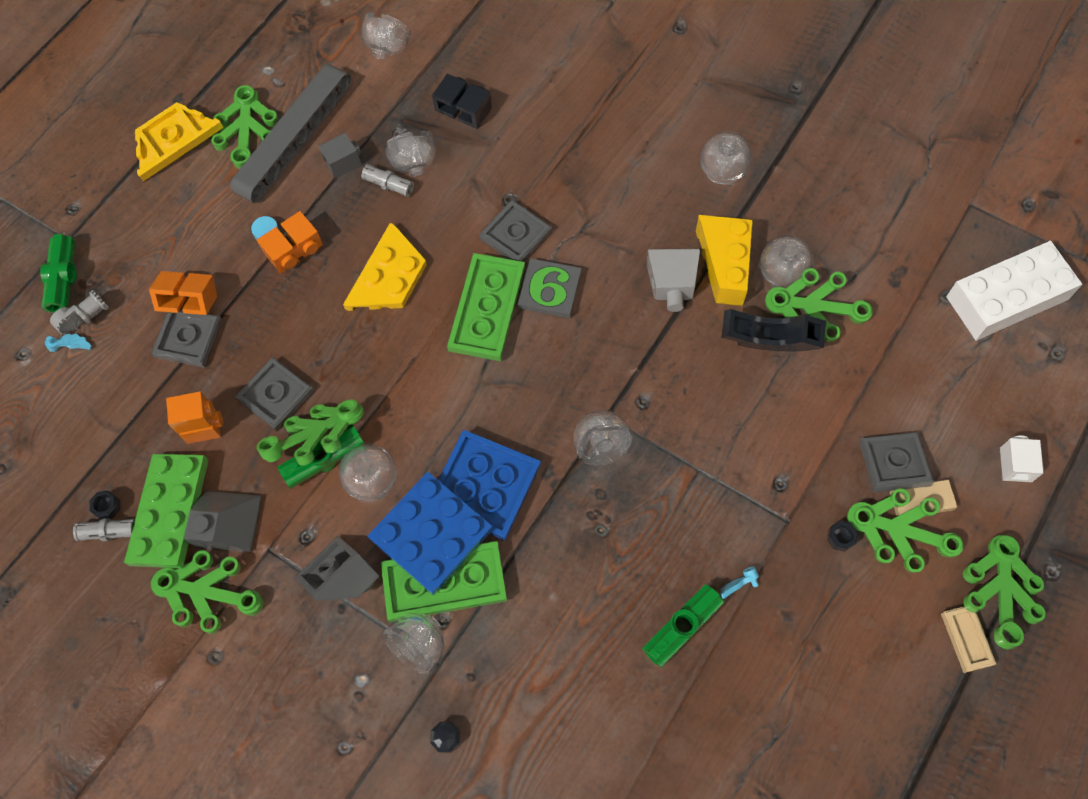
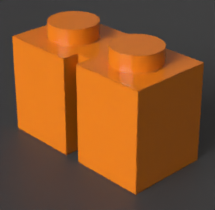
(301, 235)
(173, 288)
(194, 417)

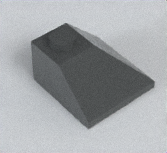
(224, 521)
(337, 573)

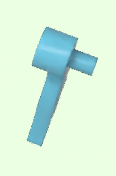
(68, 340)
(750, 576)

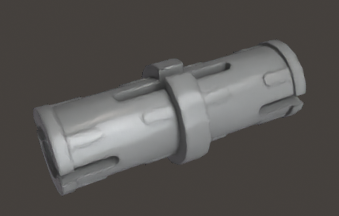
(387, 180)
(103, 529)

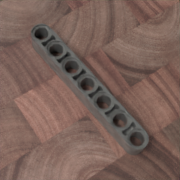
(290, 133)

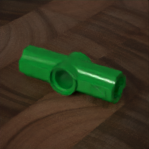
(58, 273)
(296, 474)
(670, 639)

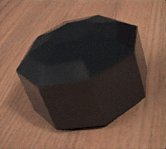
(104, 505)
(842, 536)
(445, 737)

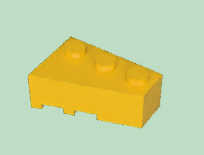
(727, 256)

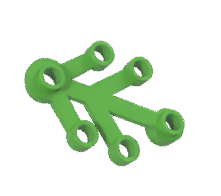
(244, 100)
(813, 303)
(345, 414)
(899, 529)
(1006, 589)
(202, 590)

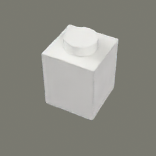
(1021, 459)

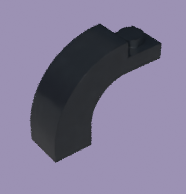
(774, 334)

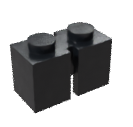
(455, 96)

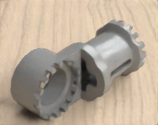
(77, 314)

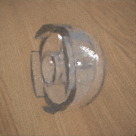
(384, 35)
(411, 153)
(725, 157)
(785, 261)
(601, 437)
(367, 472)
(417, 640)

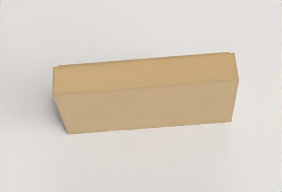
(939, 490)
(968, 639)

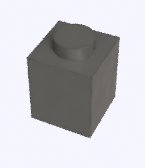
(340, 155)

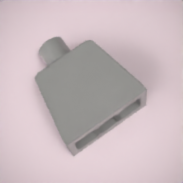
(673, 275)

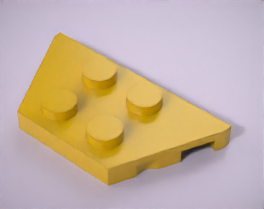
(170, 137)
(388, 274)

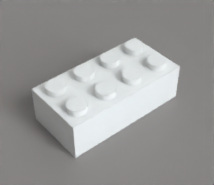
(1013, 290)

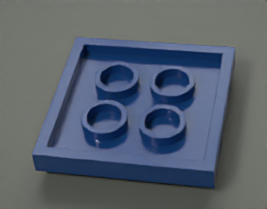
(490, 479)
(430, 533)

